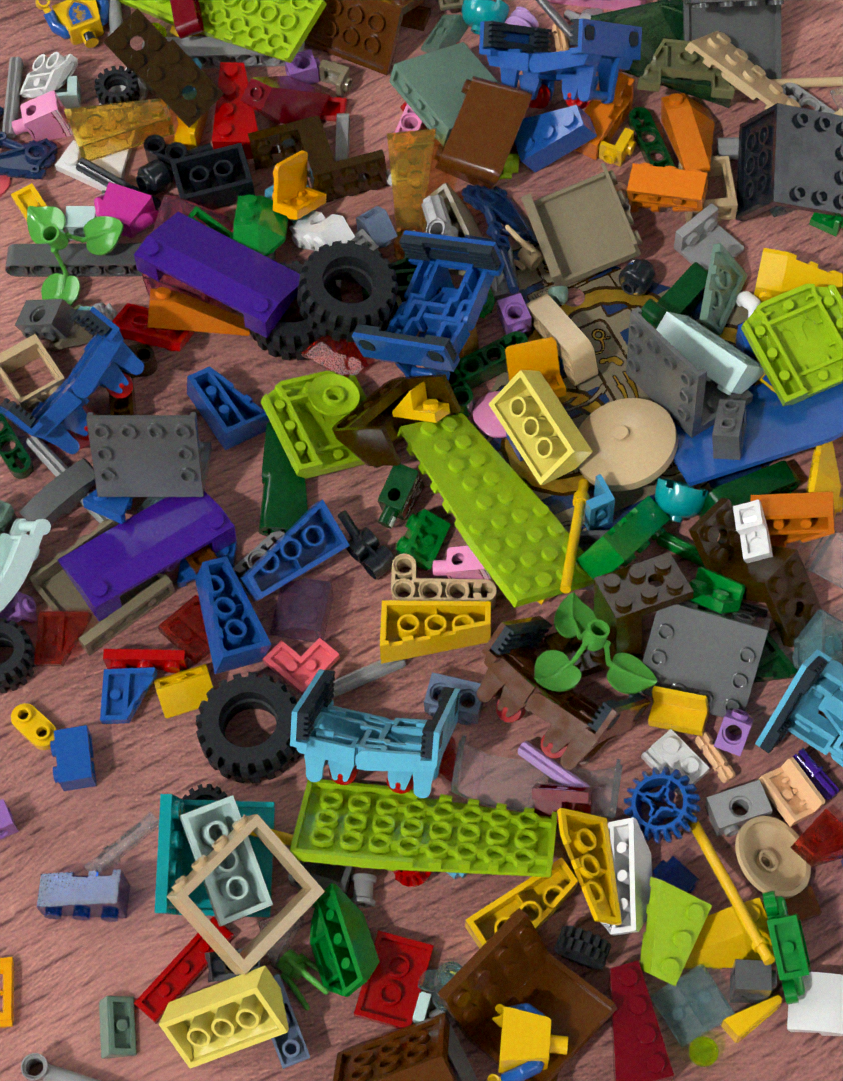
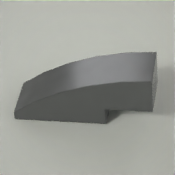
(61, 493)

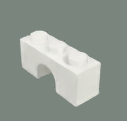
(315, 231)

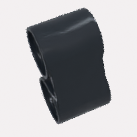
(157, 149)
(365, 548)

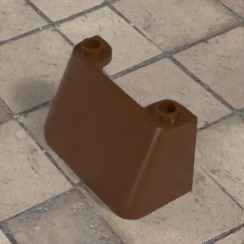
(483, 131)

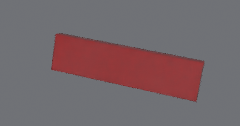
(178, 975)

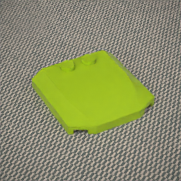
(799, 341)
(305, 431)

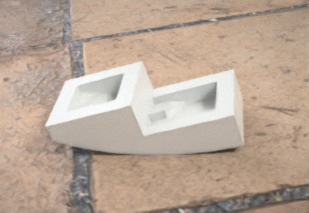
(753, 531)

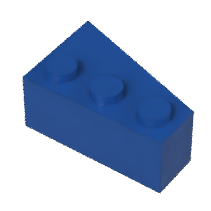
(552, 136)
(225, 409)

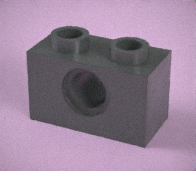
(46, 319)
(729, 429)
(751, 981)

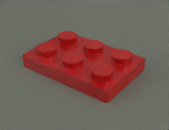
(134, 326)
(393, 987)

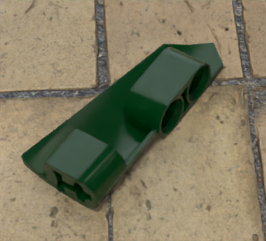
(283, 491)

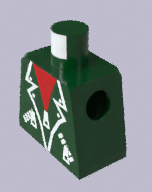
(399, 494)

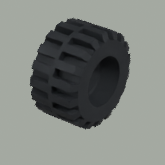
(22, 660)

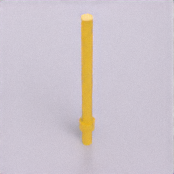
(579, 503)

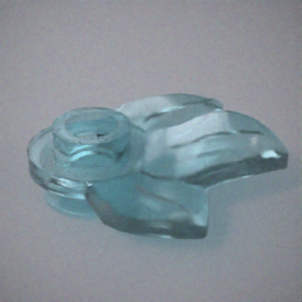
(436, 979)

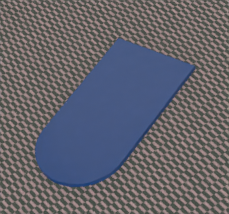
(769, 434)

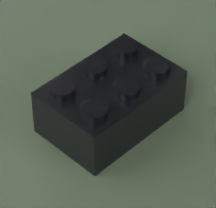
(213, 176)

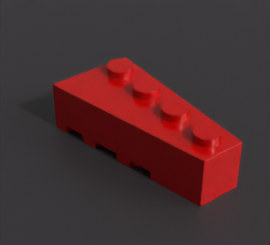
(232, 116)

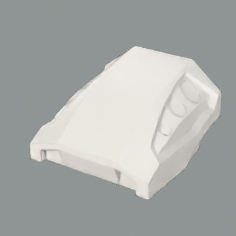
(48, 74)

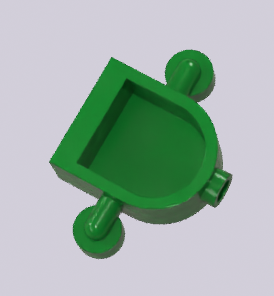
(788, 946)

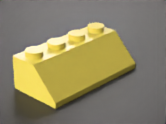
(539, 426)
(226, 1017)

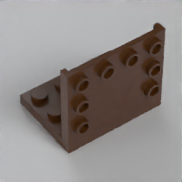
(361, 31)
(520, 970)
(403, 1055)

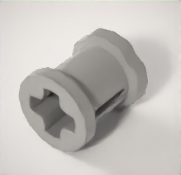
(363, 890)

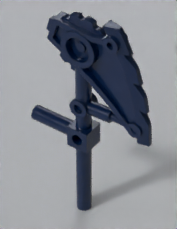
(26, 159)
(500, 211)

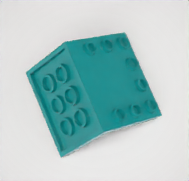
(176, 855)

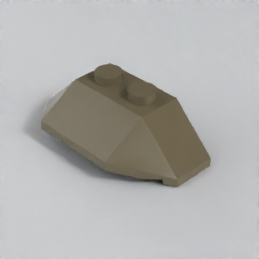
(459, 216)

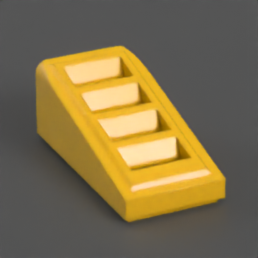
(747, 1020)

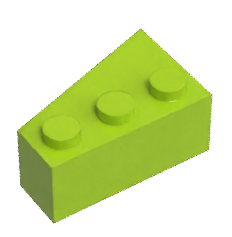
(671, 930)

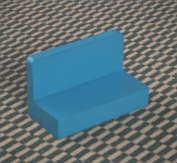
(600, 509)

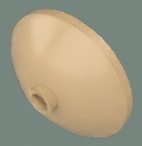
(767, 857)

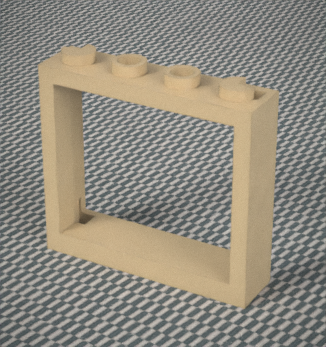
(277, 927)

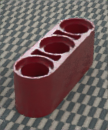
(187, 17)

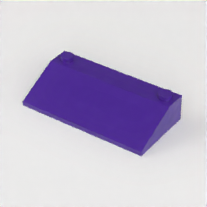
(220, 269)
(144, 548)

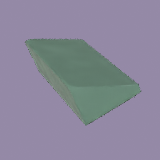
(445, 33)
(117, 1027)

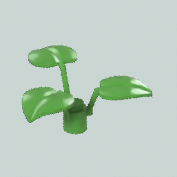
(47, 227)
(559, 674)

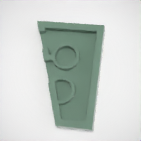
(721, 290)

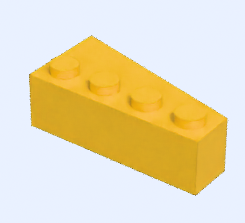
(431, 627)
(535, 896)

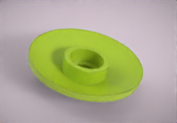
(333, 395)

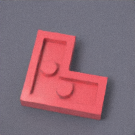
(297, 669)

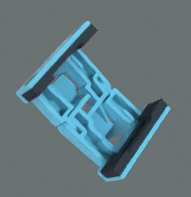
(800, 707)
(368, 742)

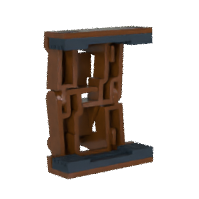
(577, 723)

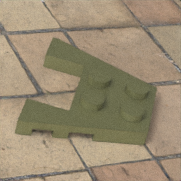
(676, 62)

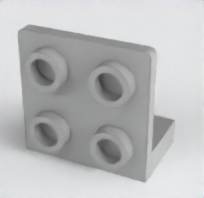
(699, 234)

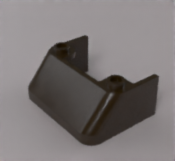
(373, 429)

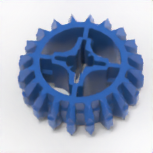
(665, 794)

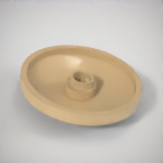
(629, 442)

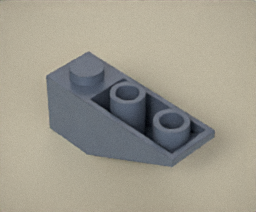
(291, 1045)

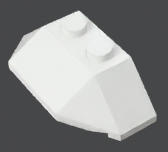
(632, 874)

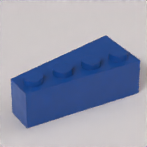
(229, 619)

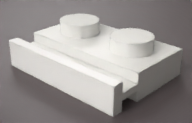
(675, 754)

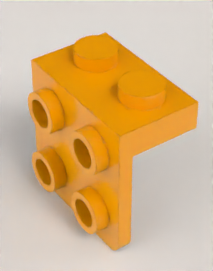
(290, 190)
(537, 356)

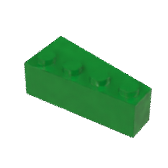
(624, 538)

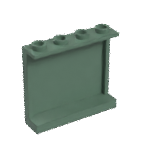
(434, 85)

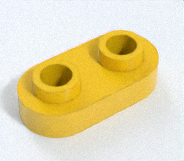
(33, 726)

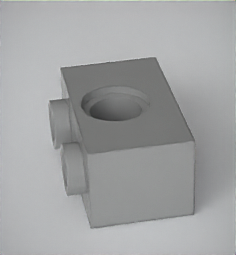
(748, 796)

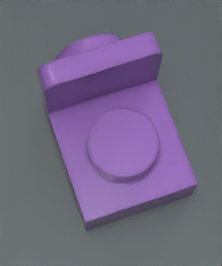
(20, 608)

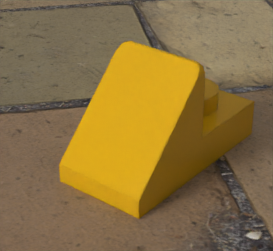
(418, 407)

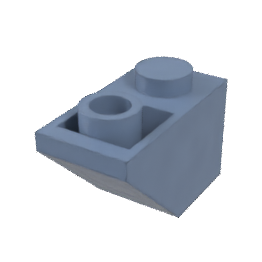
(377, 226)

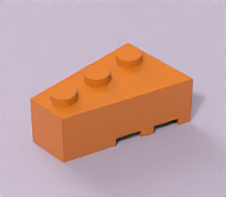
(608, 117)
(666, 187)
(798, 516)

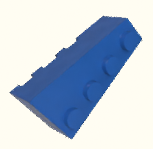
(297, 551)

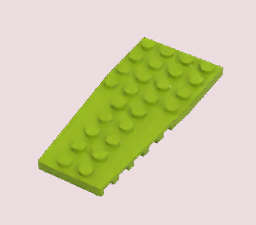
(261, 26)
(494, 510)
(397, 831)

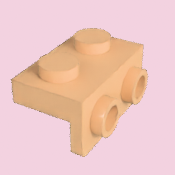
(792, 792)

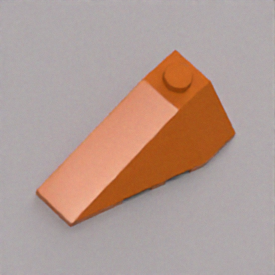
(689, 130)
(182, 312)

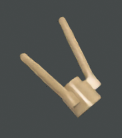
(528, 255)

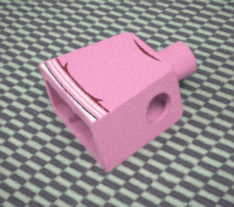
(43, 118)
(460, 564)

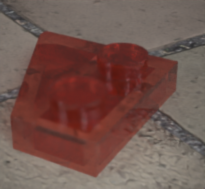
(336, 356)
(187, 630)
(58, 635)
(821, 840)

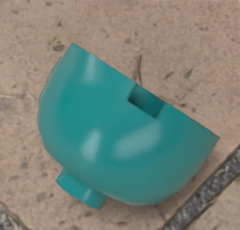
(483, 10)
(679, 499)

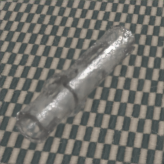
(130, 839)

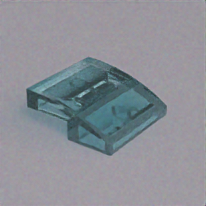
(692, 1005)

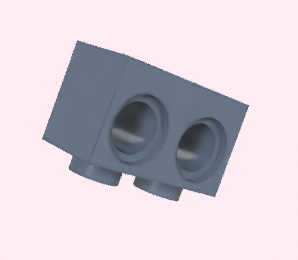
(468, 691)

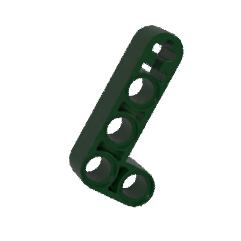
(680, 297)
(485, 368)
(773, 479)

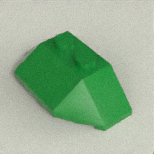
(259, 225)
(341, 942)

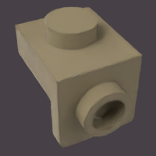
(336, 75)

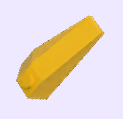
(782, 272)
(824, 474)
(590, 854)
(726, 939)

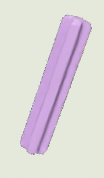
(549, 766)

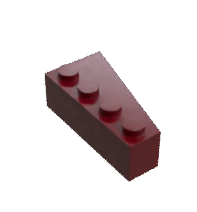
(636, 1036)

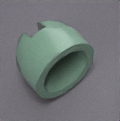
(559, 294)

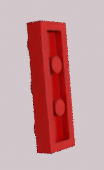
(167, 660)

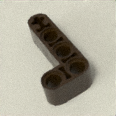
(141, 351)

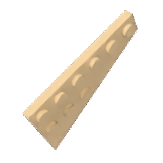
(738, 70)

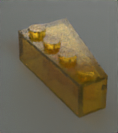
(117, 126)
(410, 172)

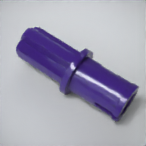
(816, 775)

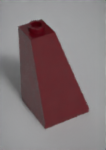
(284, 99)

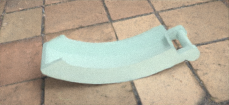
(18, 554)

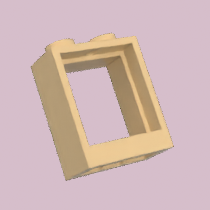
(727, 206)
(21, 355)

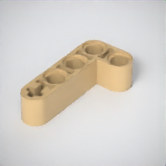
(571, 342)
(443, 588)

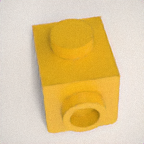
(617, 153)

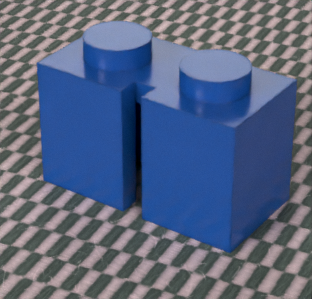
(73, 755)

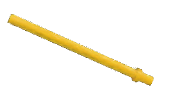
(759, 943)

